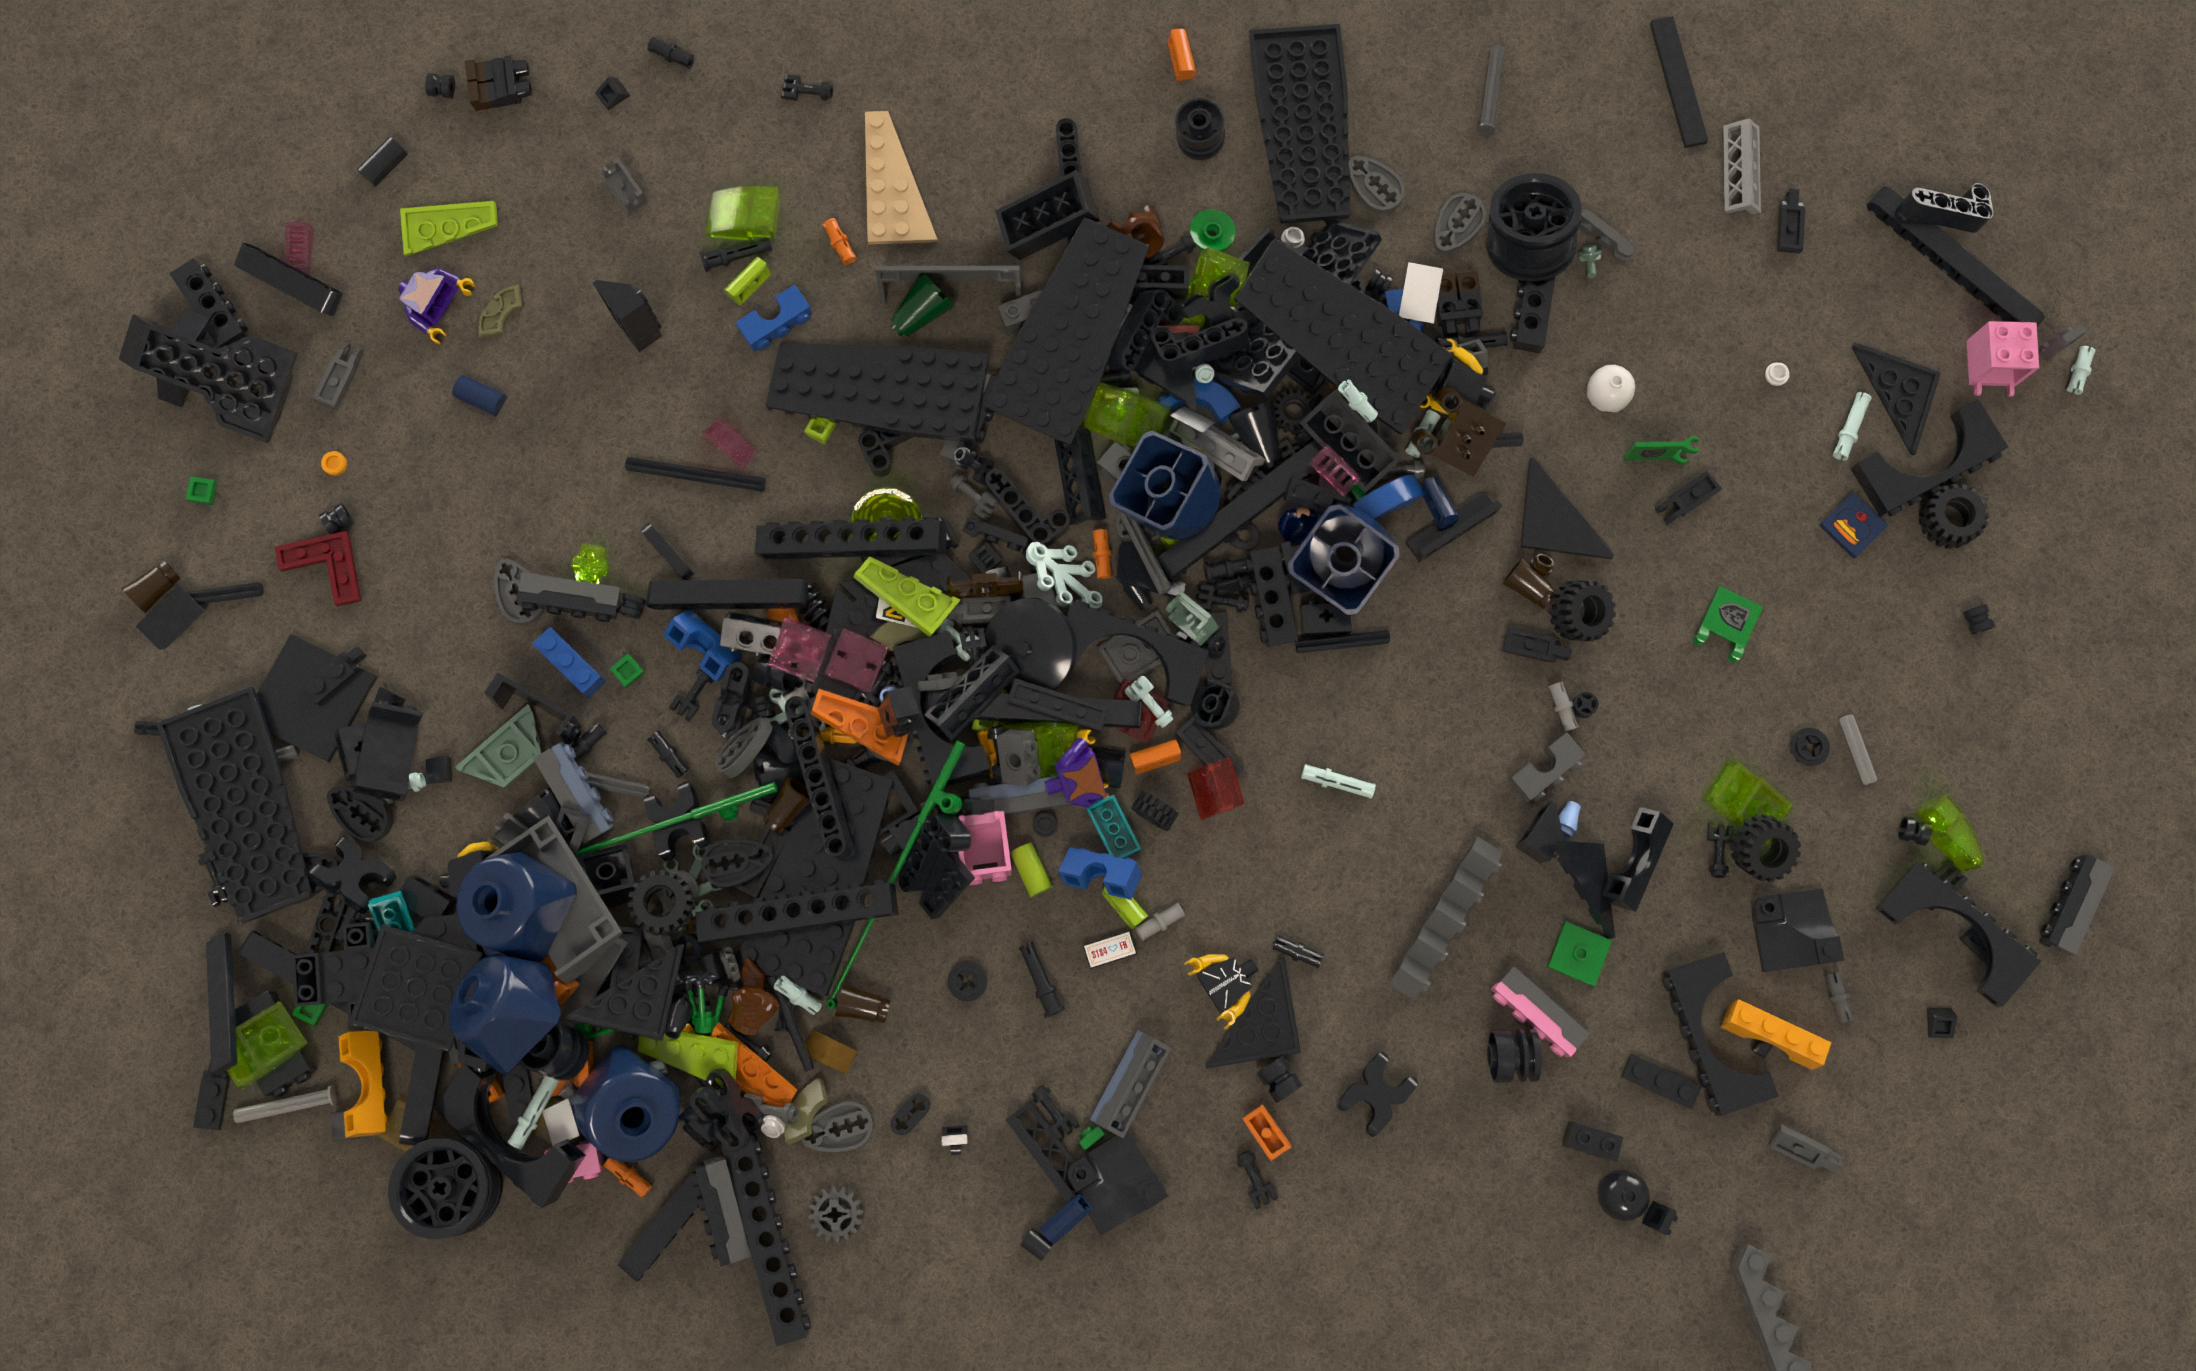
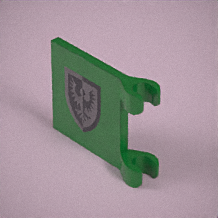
(1661, 450)
(1731, 619)

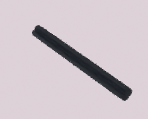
(695, 474)

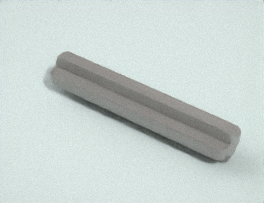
(1858, 749)

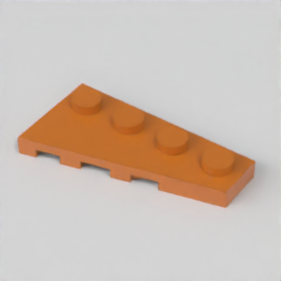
(858, 722)
(756, 1075)

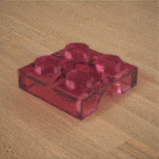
(792, 648)
(853, 666)

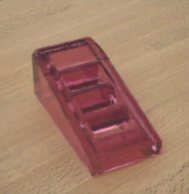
(307, 238)
(1334, 457)

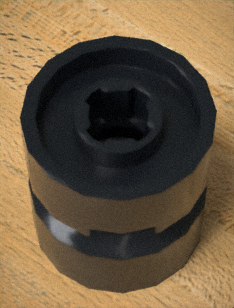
(774, 677)
(1279, 1079)

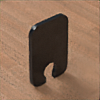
(1132, 571)

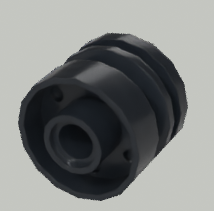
(1200, 129)
(559, 1053)
(1511, 1055)

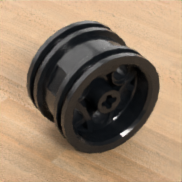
(1533, 226)
(444, 1188)

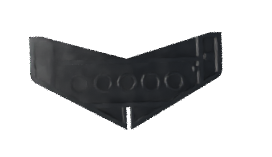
(861, 614)

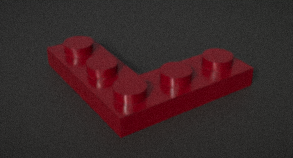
(334, 550)

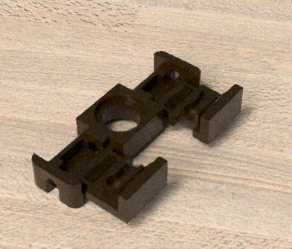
(999, 587)

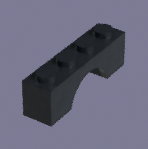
(1650, 835)

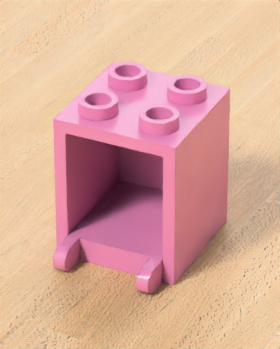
(2002, 355)
(987, 846)

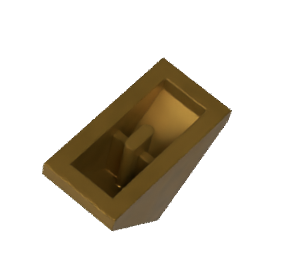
(830, 1051)

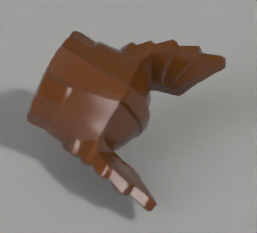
(1142, 228)
(752, 1003)

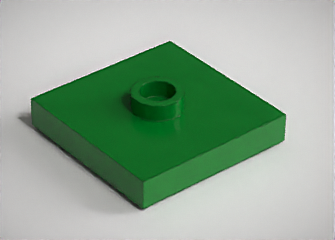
(1579, 954)

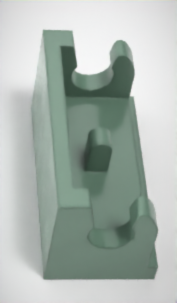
(1191, 618)

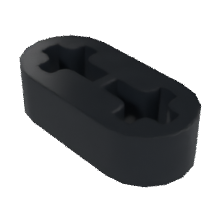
(915, 1118)

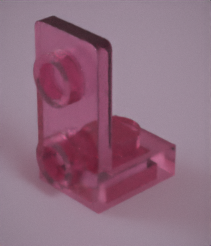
(730, 443)

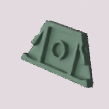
(506, 752)

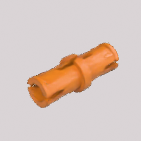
(839, 241)
(1102, 554)
(628, 1176)

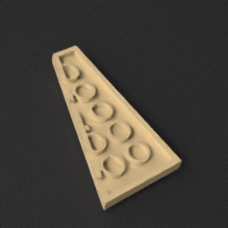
(893, 199)

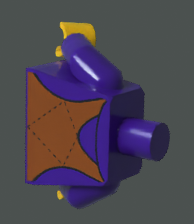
(428, 297)
(1078, 774)

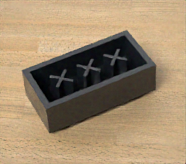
(1046, 215)

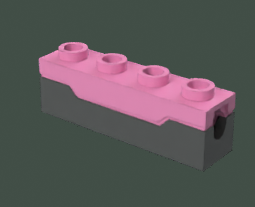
(1539, 1012)

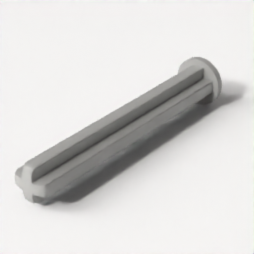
(286, 1105)

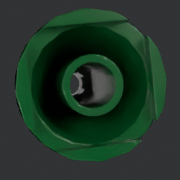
(920, 306)

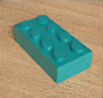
(1113, 828)
(391, 912)

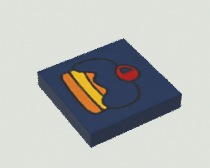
(1853, 525)

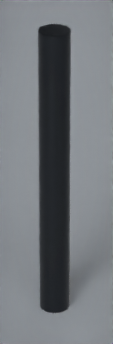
(792, 1027)

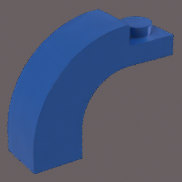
(1212, 397)
(1390, 497)

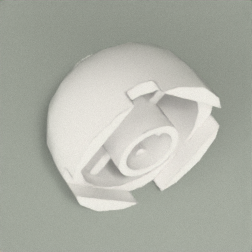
(1611, 388)

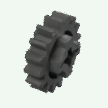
(836, 1226)

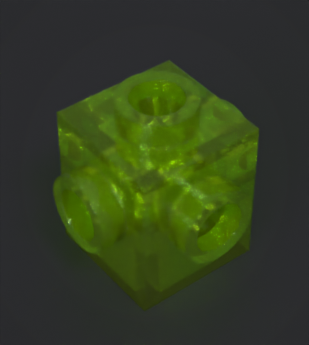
(590, 563)

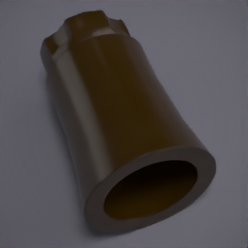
(1529, 584)
(151, 586)
(787, 805)
(861, 1005)

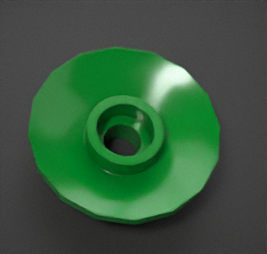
(1212, 221)

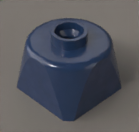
(1167, 488)
(1341, 582)
(514, 905)
(504, 1009)
(612, 1088)

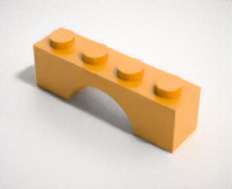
(1757, 1024)
(362, 1053)

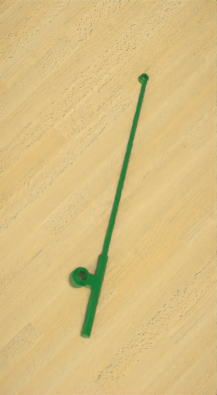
(949, 804)
(726, 807)

